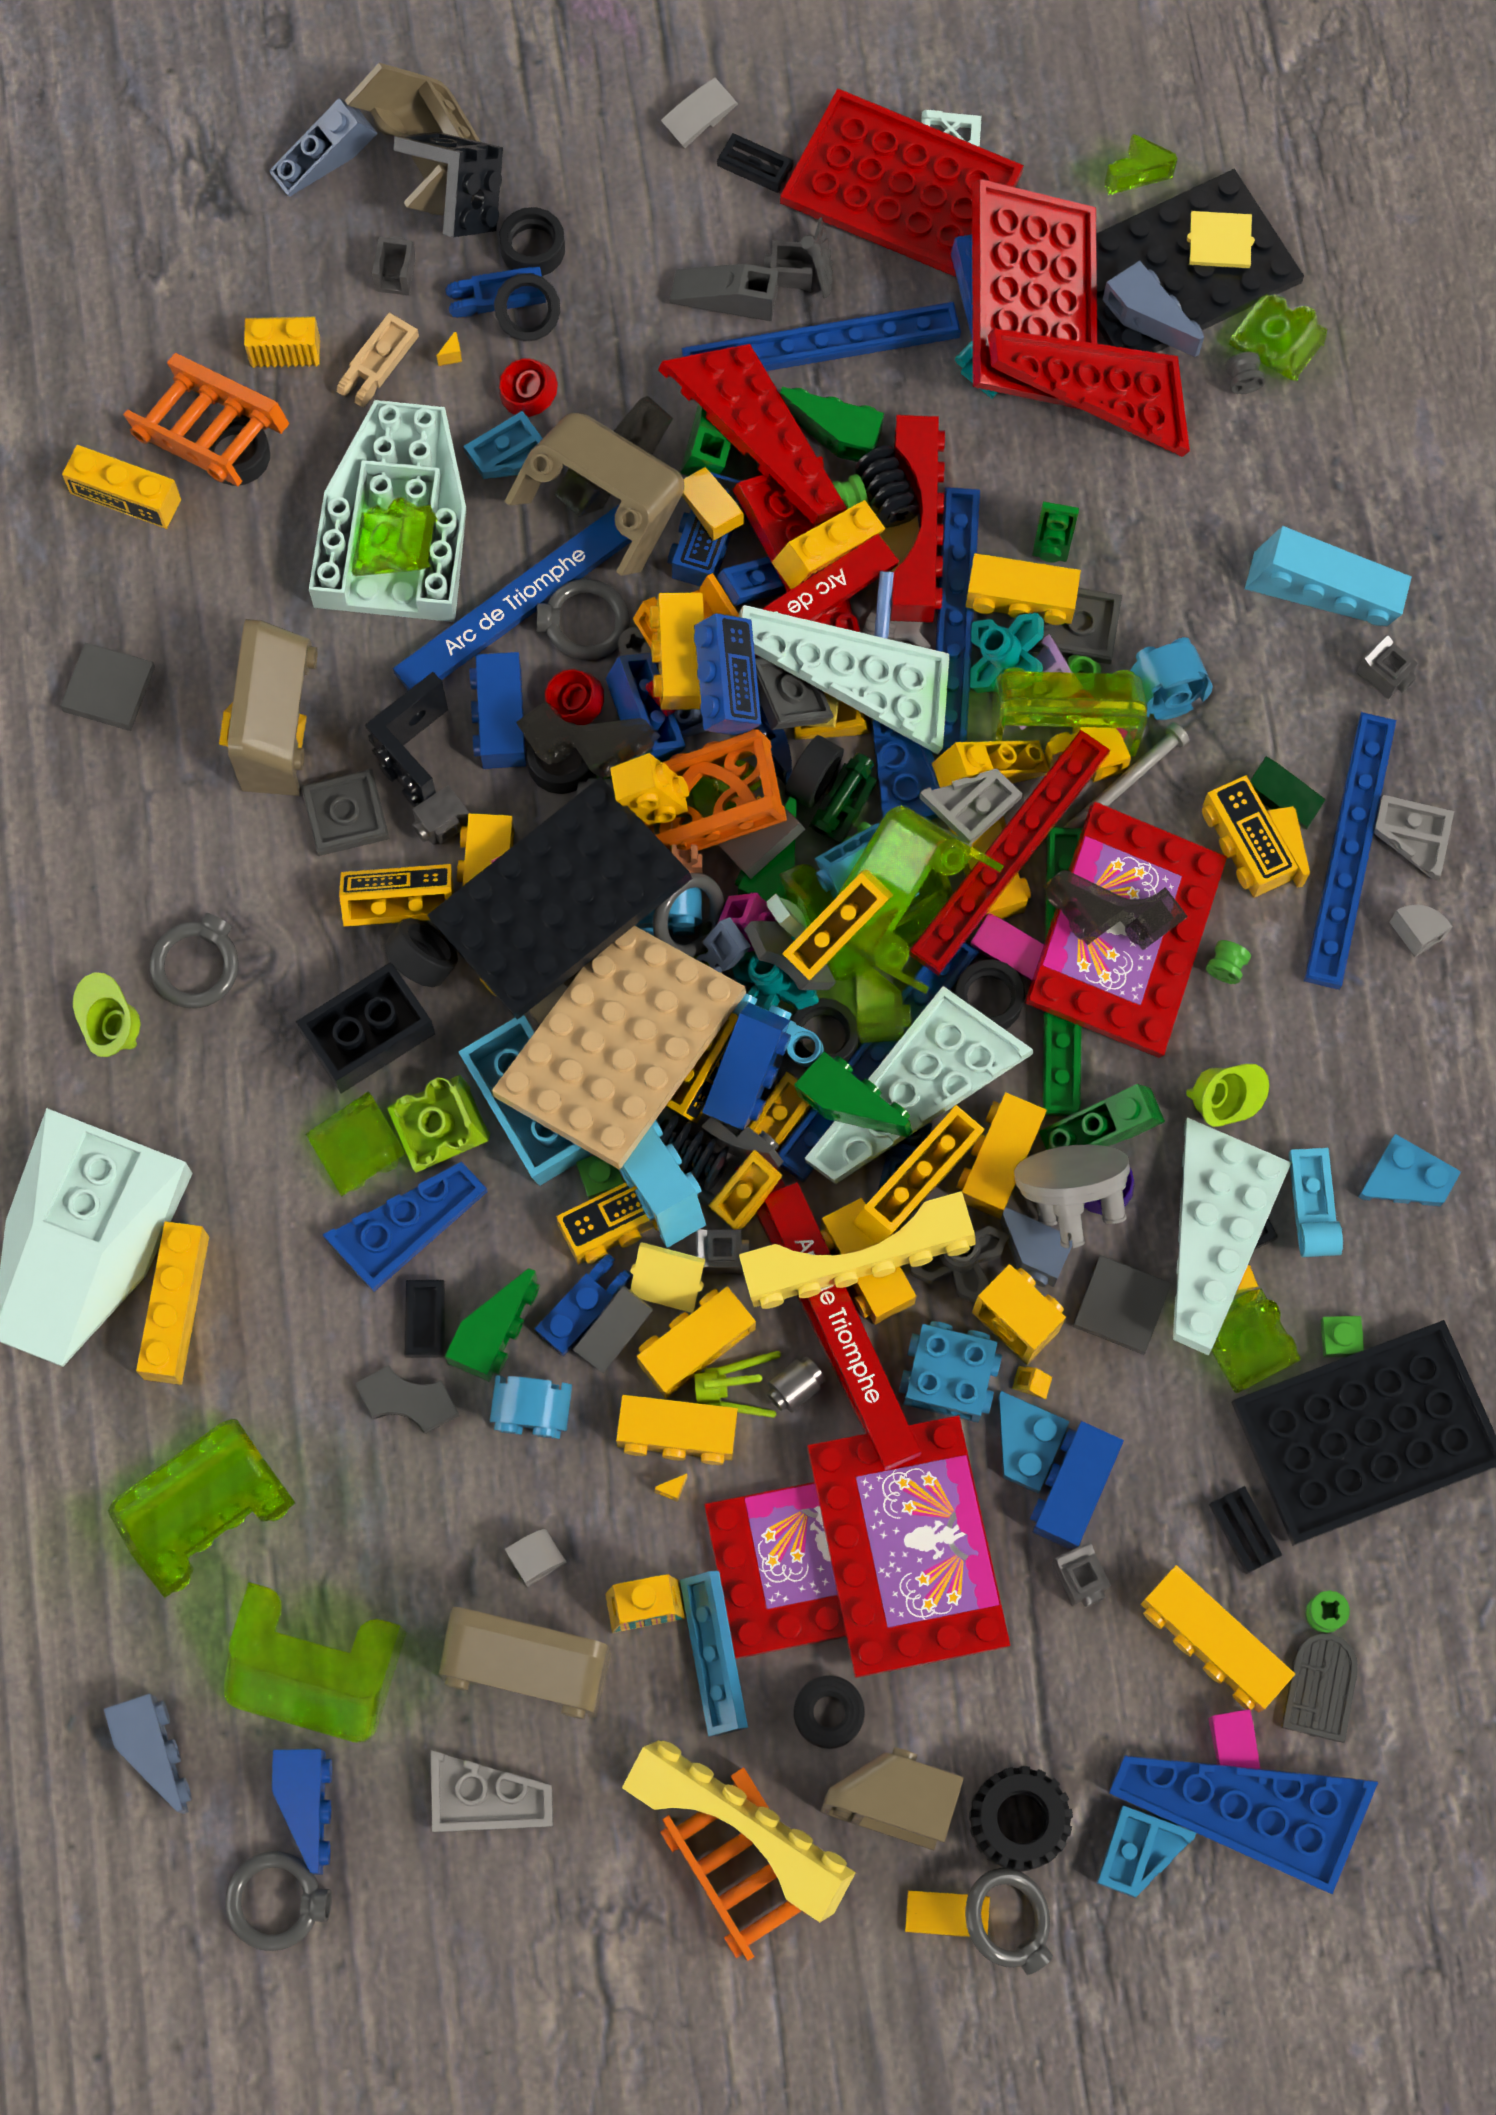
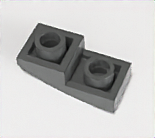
(743, 1143)
(613, 1329)

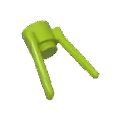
(713, 1384)

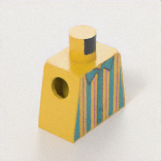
(644, 1603)

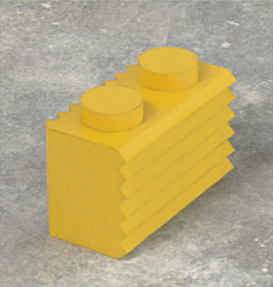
(282, 341)

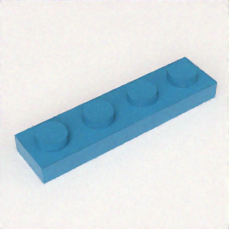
(713, 1653)

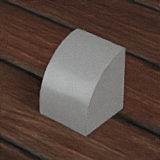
(1420, 927)
(535, 1556)

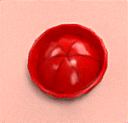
(538, 385)
(582, 691)

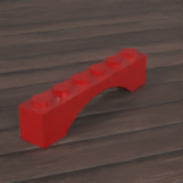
(914, 580)

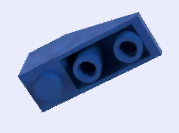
(300, 1793)

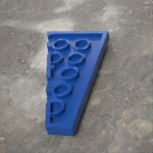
(1274, 1816)

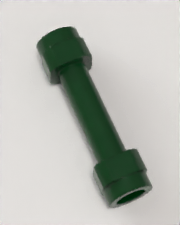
(858, 769)

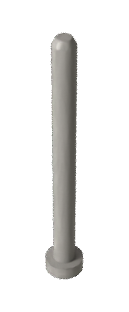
(1175, 737)

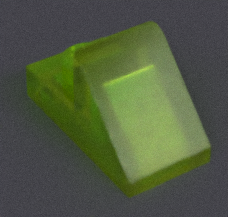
(1146, 166)

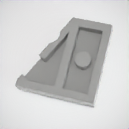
(973, 803)
(1415, 832)

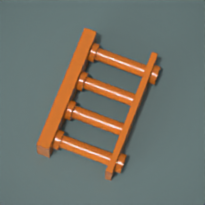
(212, 388)
(675, 1837)

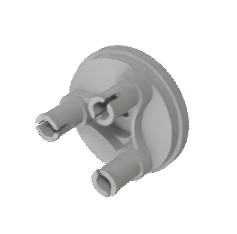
(1067, 1179)

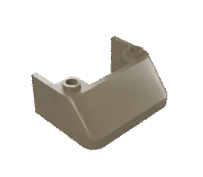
(414, 105)
(640, 480)
(268, 708)
(524, 1661)
(897, 1798)

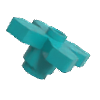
(1004, 649)
(771, 984)

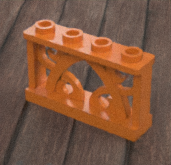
(748, 815)

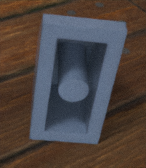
(1034, 1247)

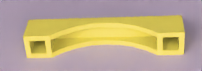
(781, 1273)
(806, 1873)

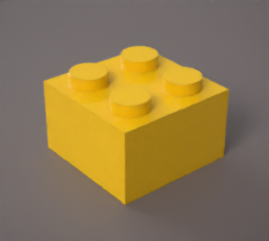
(1019, 1313)

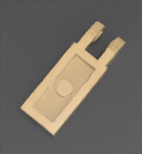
(378, 358)

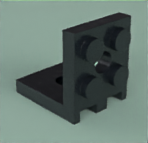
(471, 170)
(400, 724)

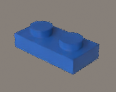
(751, 581)

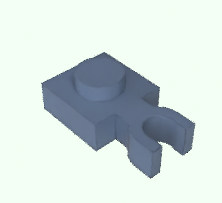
(725, 946)

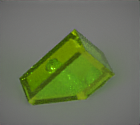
(879, 1007)

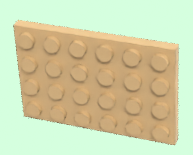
(619, 1044)

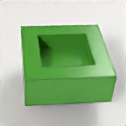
(598, 1176)
(1341, 1336)

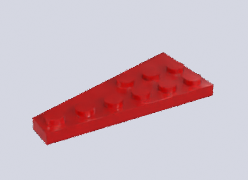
(1111, 382)
(757, 421)
(779, 522)

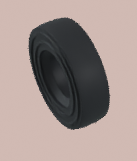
(811, 1729)

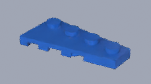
(902, 770)
(394, 1233)

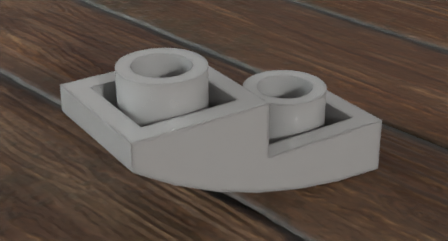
(699, 111)

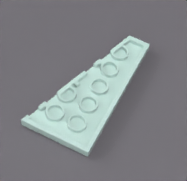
(875, 675)
(930, 1069)
(1222, 1214)

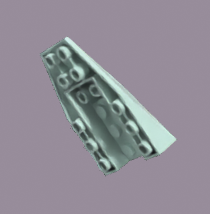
(394, 455)
(80, 1233)

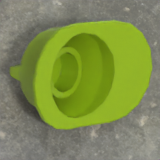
(105, 1015)
(1230, 1093)

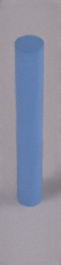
(883, 604)

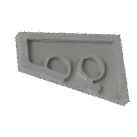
(484, 1798)

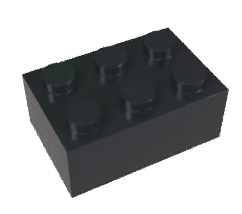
(366, 1027)

